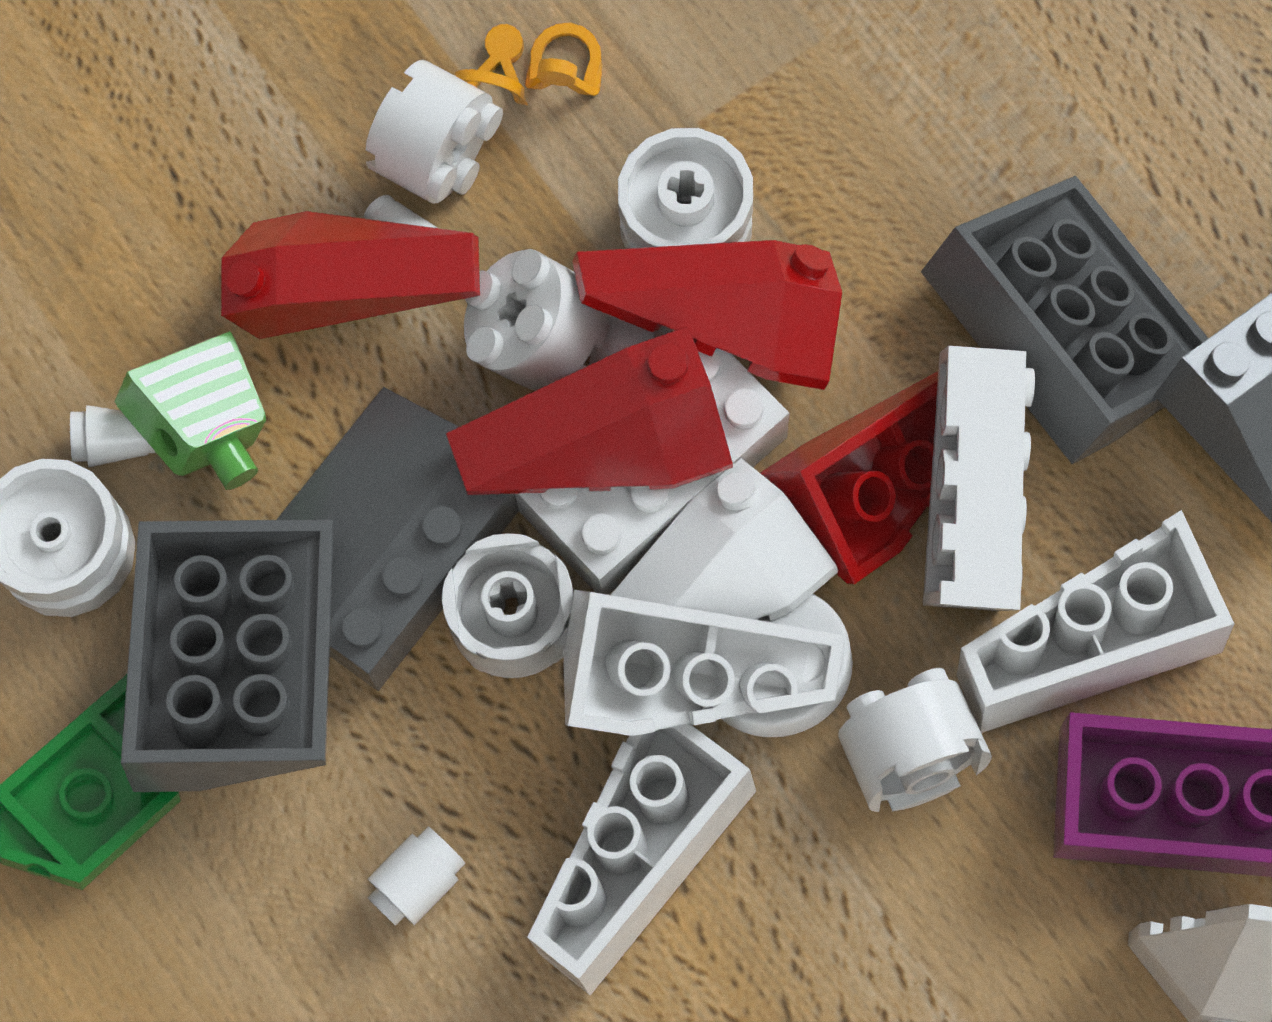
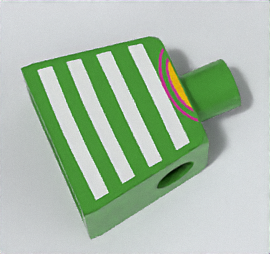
(197, 409)

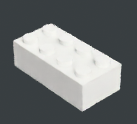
(612, 530)

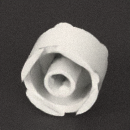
(432, 133)
(531, 321)
(476, 595)
(912, 741)

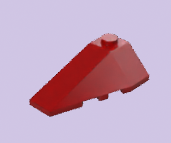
(341, 269)
(747, 298)
(613, 424)
(865, 479)

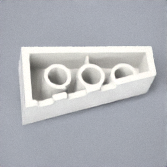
(978, 480)
(1100, 631)
(638, 844)

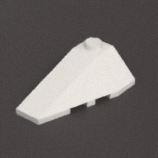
(733, 553)
(670, 666)
(1212, 964)

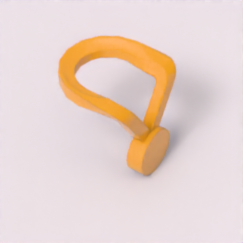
(504, 47)
(560, 72)

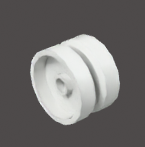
(685, 191)
(61, 538)

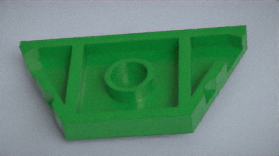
(72, 802)

